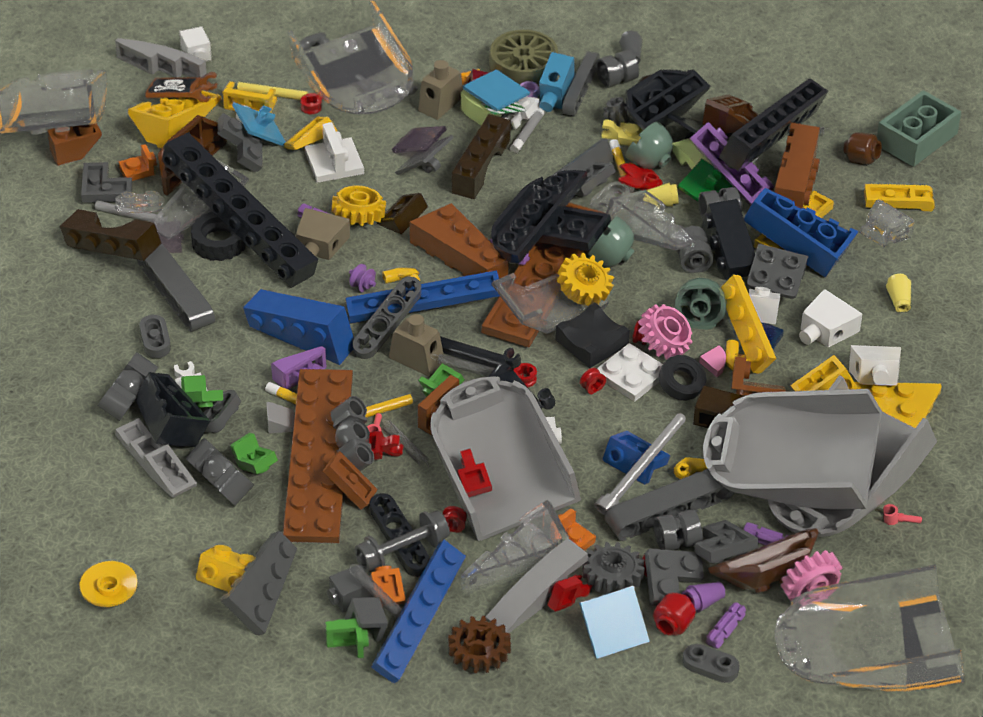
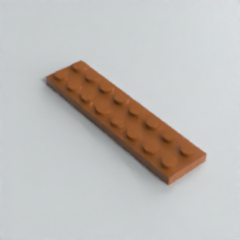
(543, 263)
(312, 499)

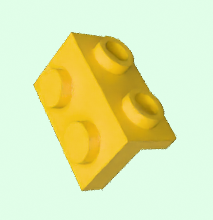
(221, 567)

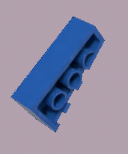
(799, 230)
(302, 323)

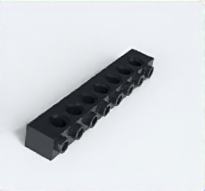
(772, 124)
(239, 210)

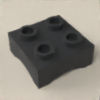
(592, 336)

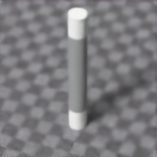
(527, 130)

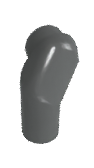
(310, 41)

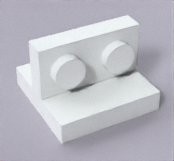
(333, 157)

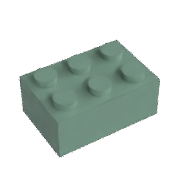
(918, 128)

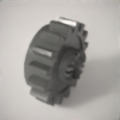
(613, 568)

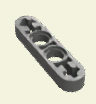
(580, 83)
(382, 315)

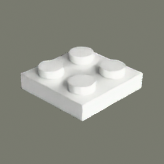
(631, 372)

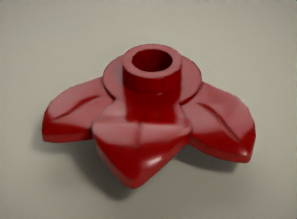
(639, 177)

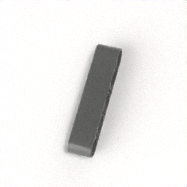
(178, 288)
(689, 493)

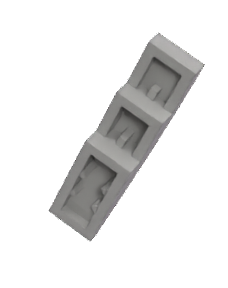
(157, 57)
(155, 459)
(534, 588)

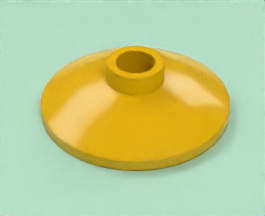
(106, 575)

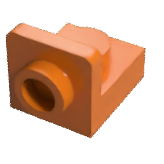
(139, 166)
(575, 531)
(390, 582)

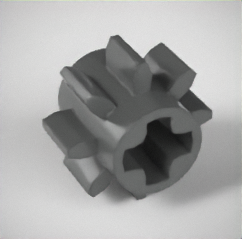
(616, 111)

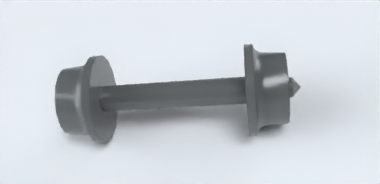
(433, 528)

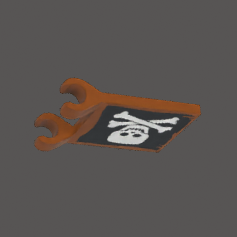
(182, 87)

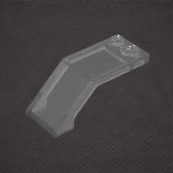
(539, 304)

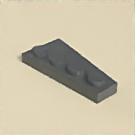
(258, 589)

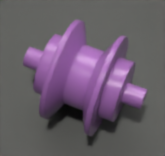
(362, 277)

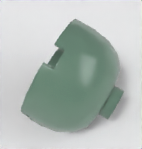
(652, 148)
(614, 244)
(701, 298)

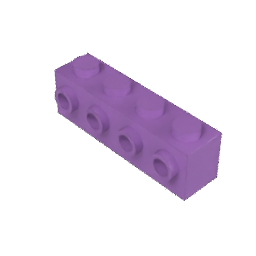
(747, 181)

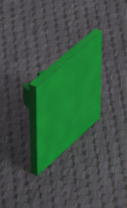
(701, 179)

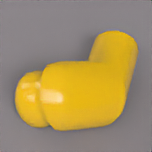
(398, 274)
(732, 347)
(688, 467)

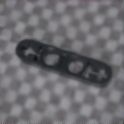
(394, 514)

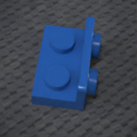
(626, 449)

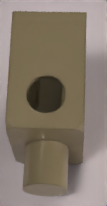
(440, 90)
(323, 232)
(415, 343)

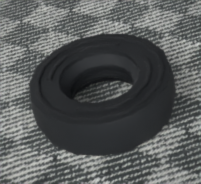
(685, 364)

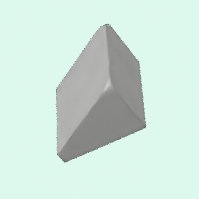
(279, 418)

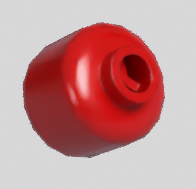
(674, 614)

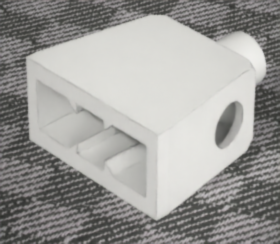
(829, 320)
(876, 364)

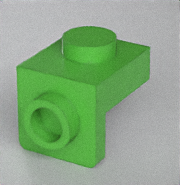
(437, 378)
(196, 389)
(251, 456)
(346, 633)

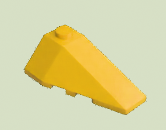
(165, 119)

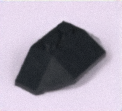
(664, 94)

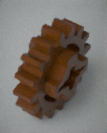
(479, 644)

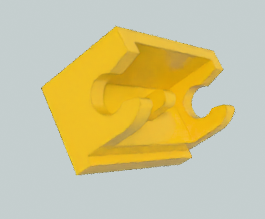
(251, 99)

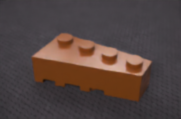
(799, 164)
(456, 242)

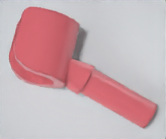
(376, 425)
(892, 516)

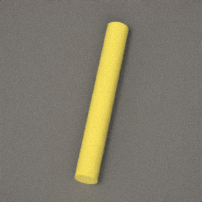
(280, 92)

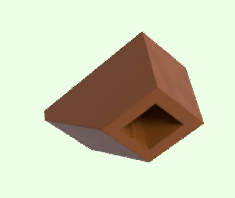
(74, 143)

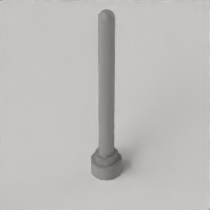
(611, 499)

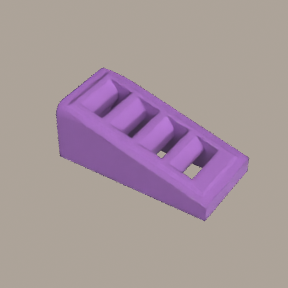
(286, 370)

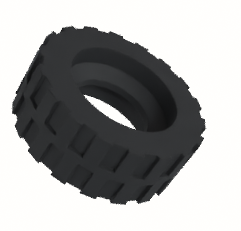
(213, 249)

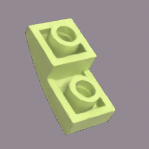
(473, 108)
(687, 153)

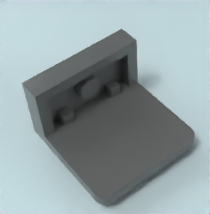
(777, 271)

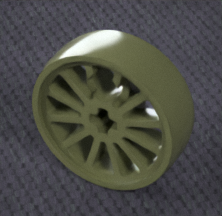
(521, 54)

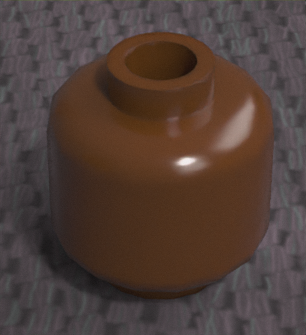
(862, 148)

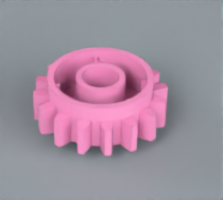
(665, 331)
(812, 573)

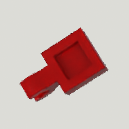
(381, 444)
(473, 475)
(566, 591)

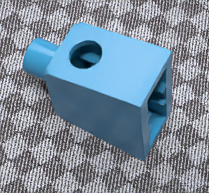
(553, 91)

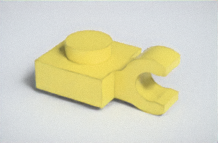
(624, 134)

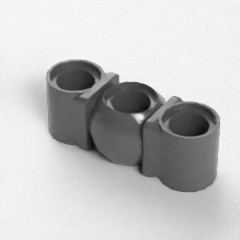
(126, 386)
(352, 433)
(219, 471)

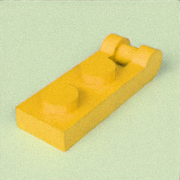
(900, 196)

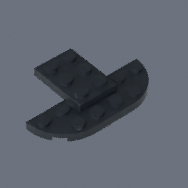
(542, 216)

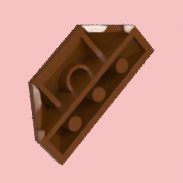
(728, 113)
(206, 133)
(767, 563)

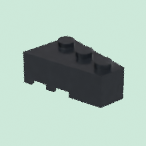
(729, 238)
(170, 412)

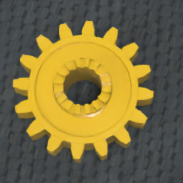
(359, 205)
(585, 280)

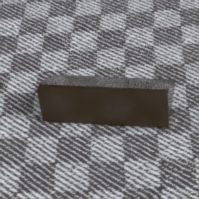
(403, 211)

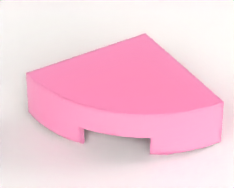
(714, 360)

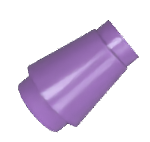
(704, 594)

